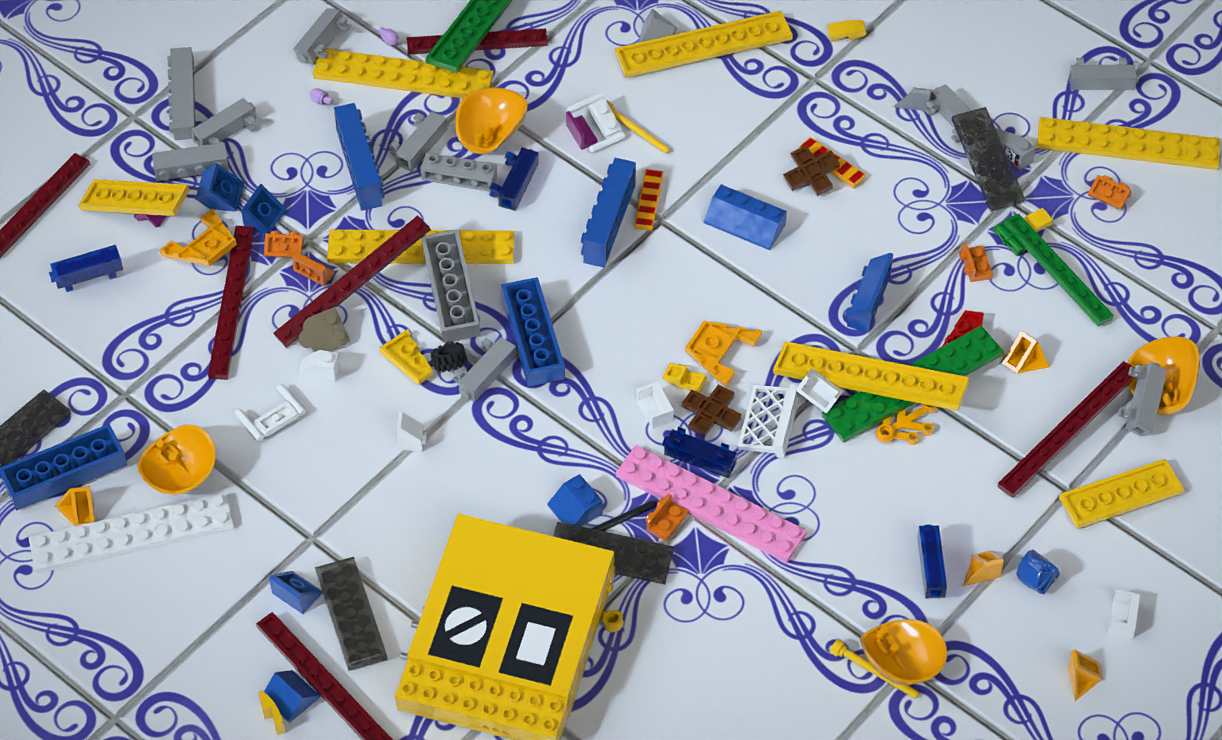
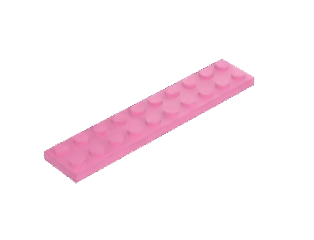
(712, 503)

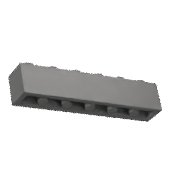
(182, 91)

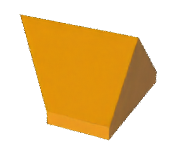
(1025, 355)
(78, 505)
(983, 567)
(1083, 673)

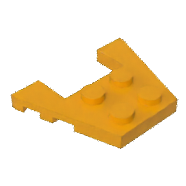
(206, 247)
(713, 342)

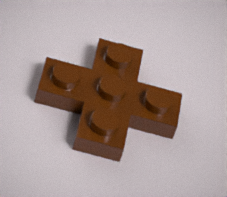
(811, 170)
(711, 410)

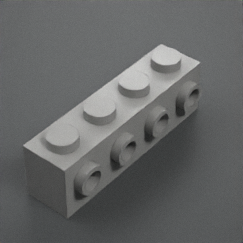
(188, 161)
(458, 171)

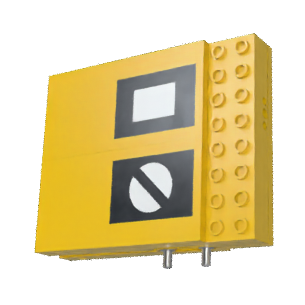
(506, 631)

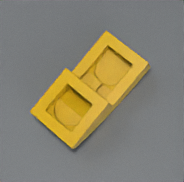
(850, 28)
(1039, 219)
(680, 376)
(270, 710)

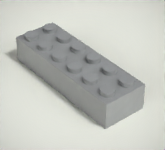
(450, 286)

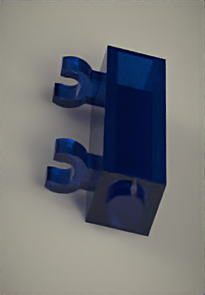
(518, 179)
(86, 267)
(700, 453)
(932, 561)

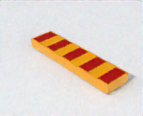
(846, 171)
(649, 199)

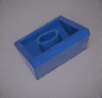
(262, 211)
(294, 590)
(290, 694)

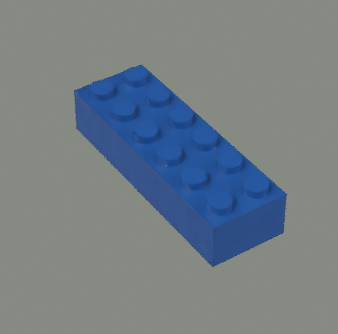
(359, 156)
(608, 212)
(533, 331)
(63, 466)

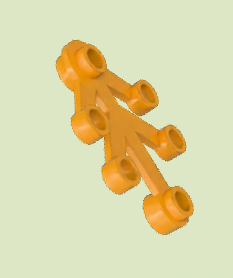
(906, 423)

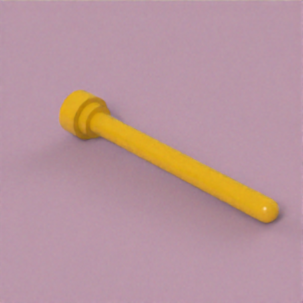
(638, 130)
(840, 649)

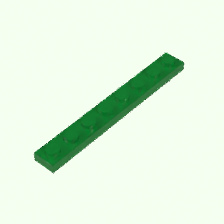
(1058, 270)

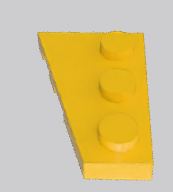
(405, 355)

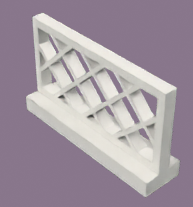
(785, 418)

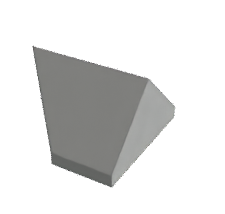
(656, 27)
(915, 99)

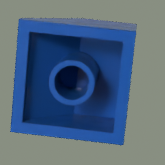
(219, 189)
(576, 502)

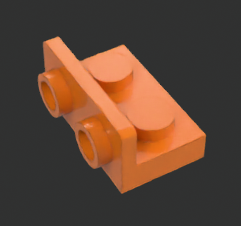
(1110, 192)
(283, 245)
(975, 263)
(315, 271)
(665, 518)

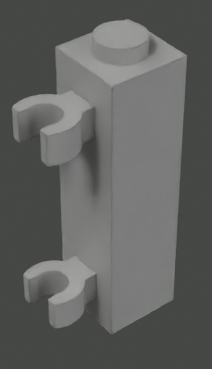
(320, 36)
(1103, 76)
(947, 104)
(225, 123)
(422, 140)
(486, 370)
(1146, 398)

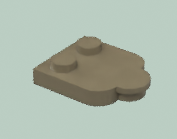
(323, 331)

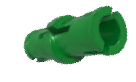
(1009, 240)

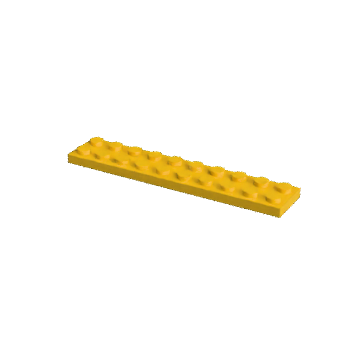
(703, 44)
(399, 74)
(1128, 143)
(477, 246)
(873, 375)

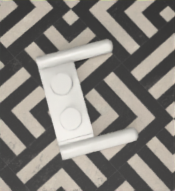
(604, 118)
(275, 418)

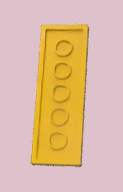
(134, 197)
(1121, 493)

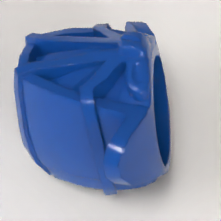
(1037, 572)

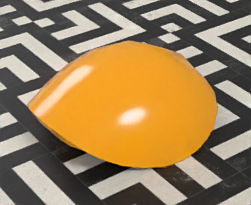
(489, 118)
(1182, 364)
(178, 460)
(905, 651)

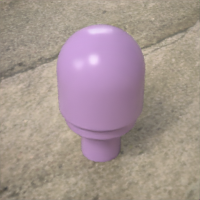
(389, 36)
(321, 96)

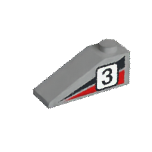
(1017, 149)

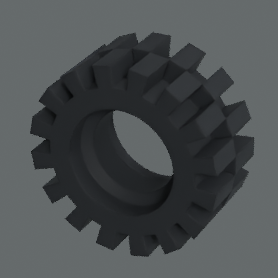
(449, 356)

